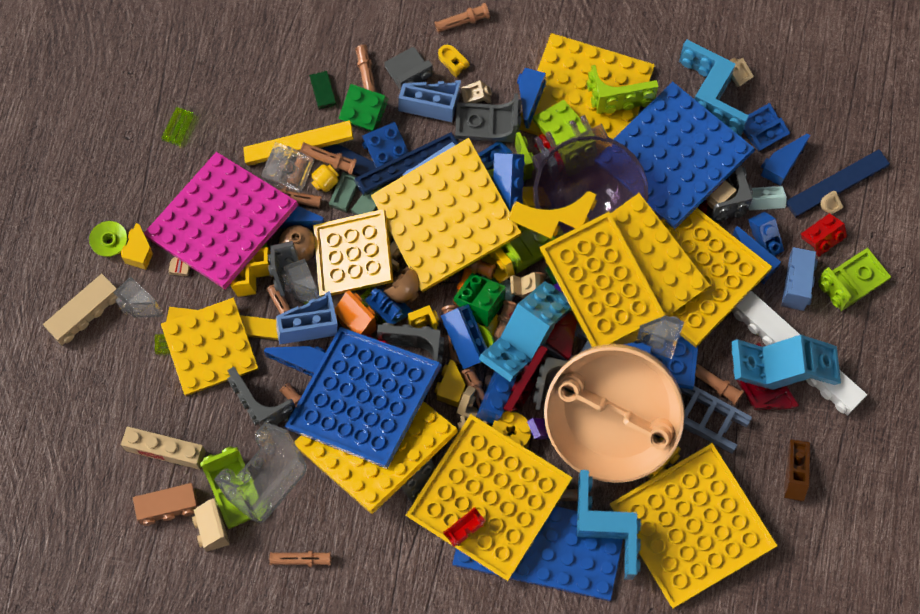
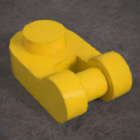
(448, 54)

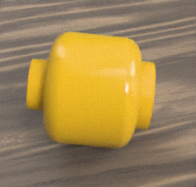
(324, 178)

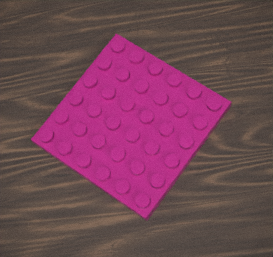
(221, 220)

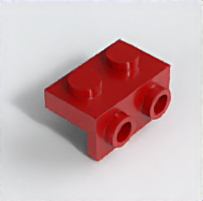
(825, 234)

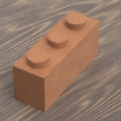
(165, 504)

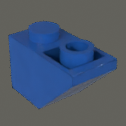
(766, 232)

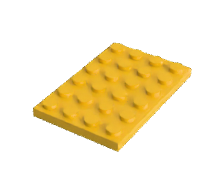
(601, 281)

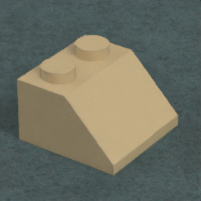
(210, 525)

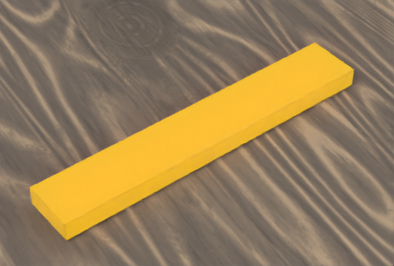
(318, 138)
(254, 326)

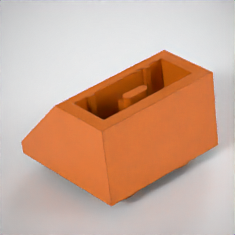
(354, 315)

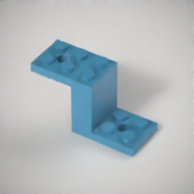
(719, 74)
(526, 331)
(786, 362)
(608, 525)

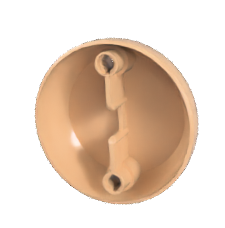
(614, 413)

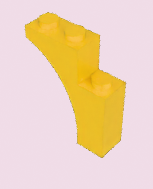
(546, 221)

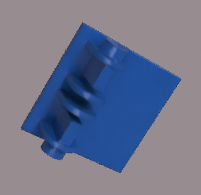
(384, 144)
(386, 308)

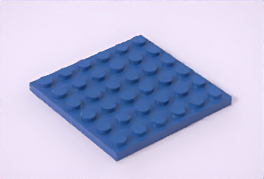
(682, 152)
(363, 397)

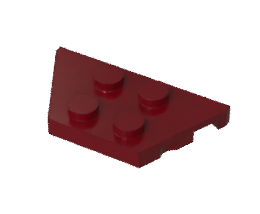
(562, 335)
(524, 387)
(768, 399)

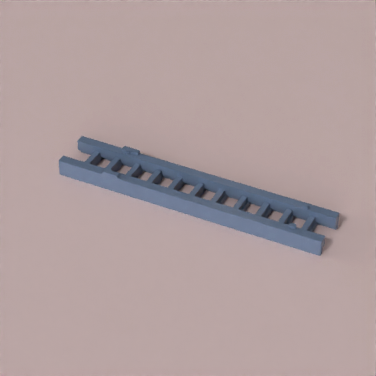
(696, 395)

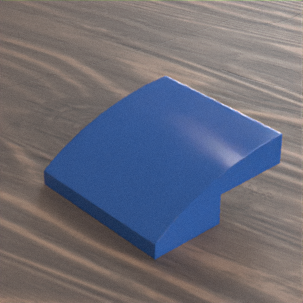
(764, 127)

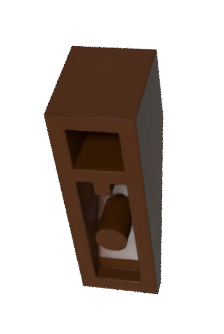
(797, 470)

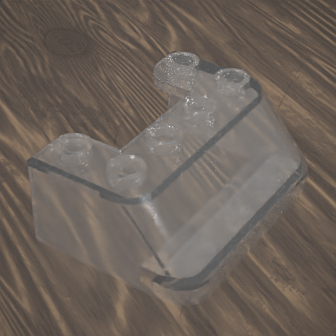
(266, 476)

